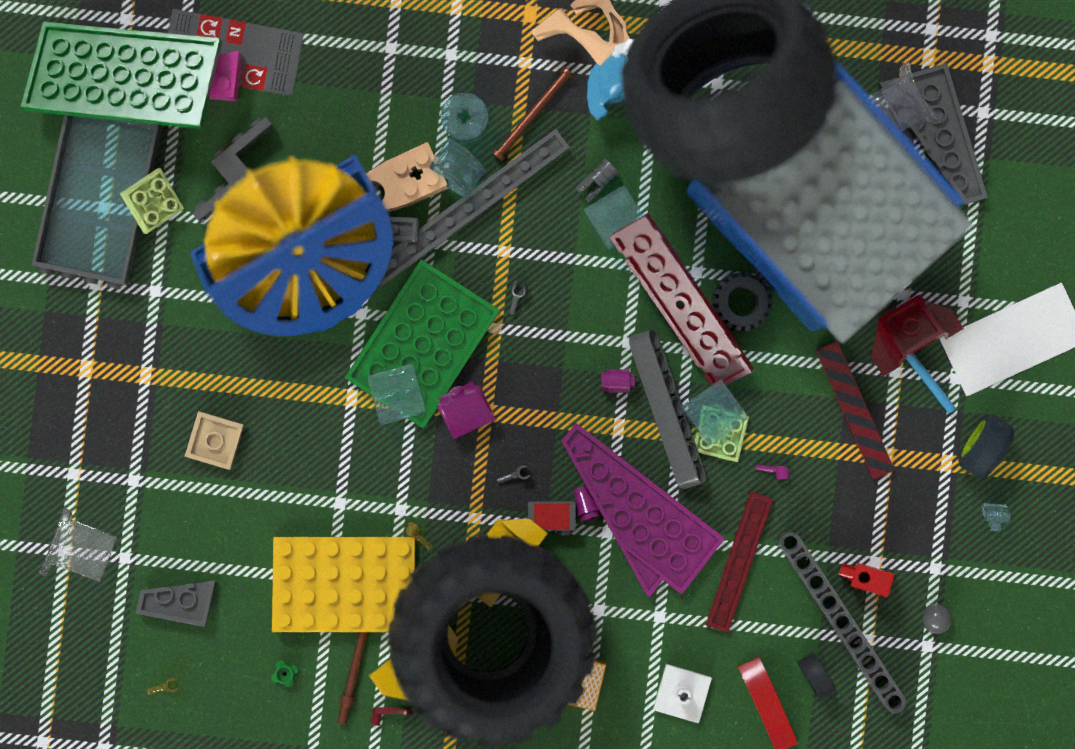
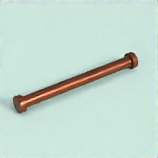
(533, 113)

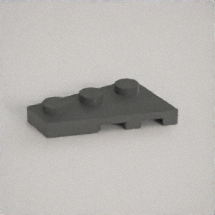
(180, 603)

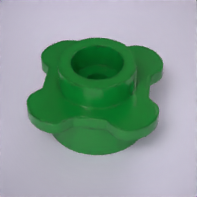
(280, 678)

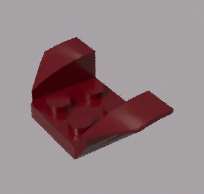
(909, 330)

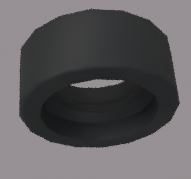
(817, 676)

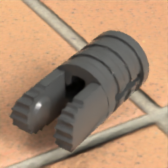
(600, 176)

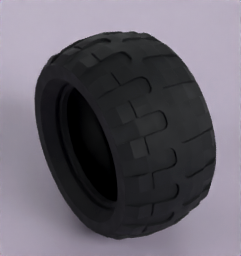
(747, 127)

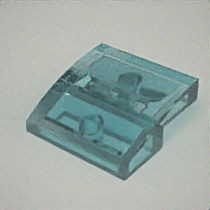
(458, 166)
(396, 394)

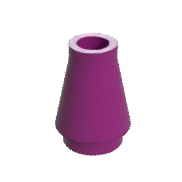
(585, 505)

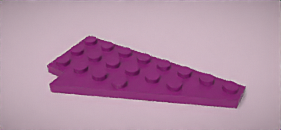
(649, 525)

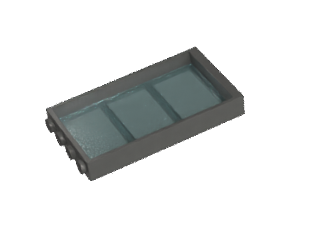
(84, 217)

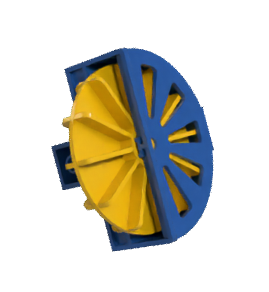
(296, 247)

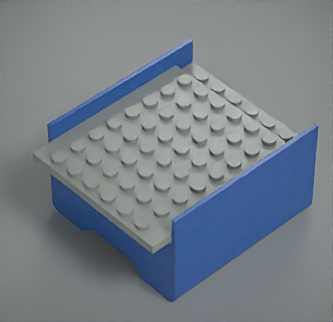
(840, 219)

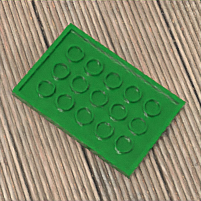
(429, 326)

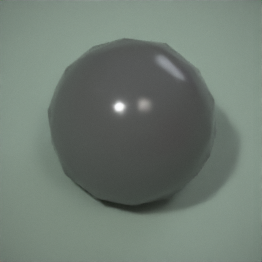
(937, 618)

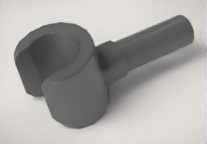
(516, 296)
(514, 475)

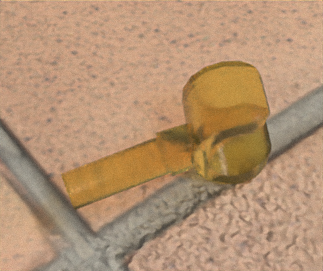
(412, 530)
(162, 687)

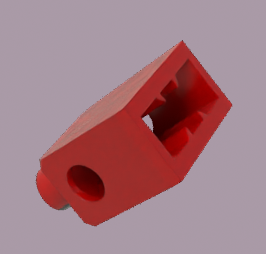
(879, 581)

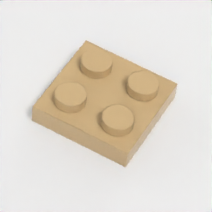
(214, 440)

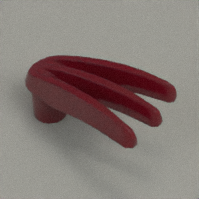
(377, 713)

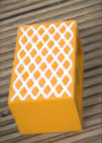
(592, 687)

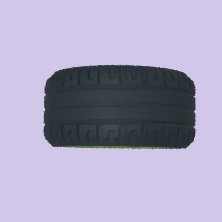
(986, 446)

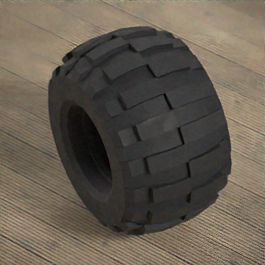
(504, 700)

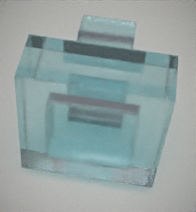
(995, 515)

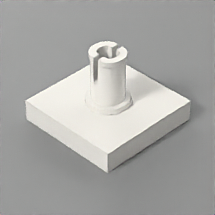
(682, 693)

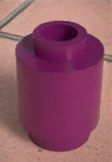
(617, 381)

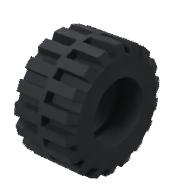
(756, 287)

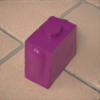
(465, 409)

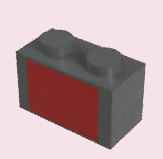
(553, 515)

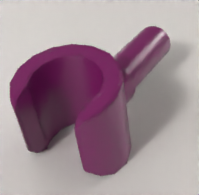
(781, 471)

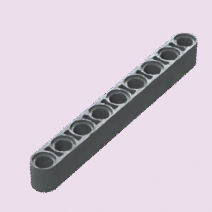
(850, 629)

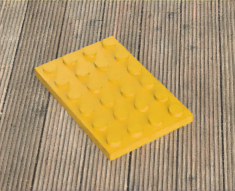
(338, 582)

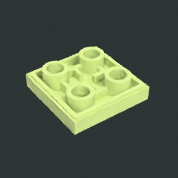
(152, 201)
(727, 446)

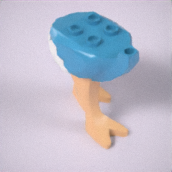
(605, 78)

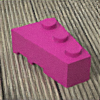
(227, 77)

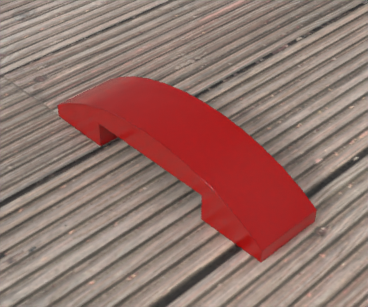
(767, 704)

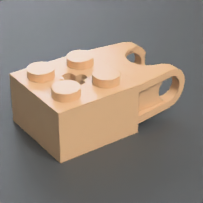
(396, 178)

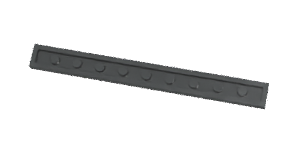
(476, 203)

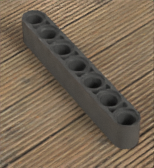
(666, 409)

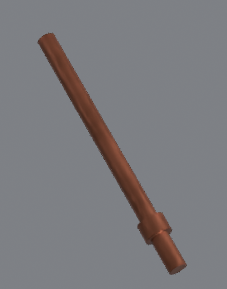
(347, 699)

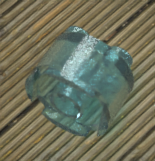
(456, 107)

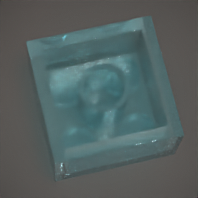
(612, 214)
(714, 412)

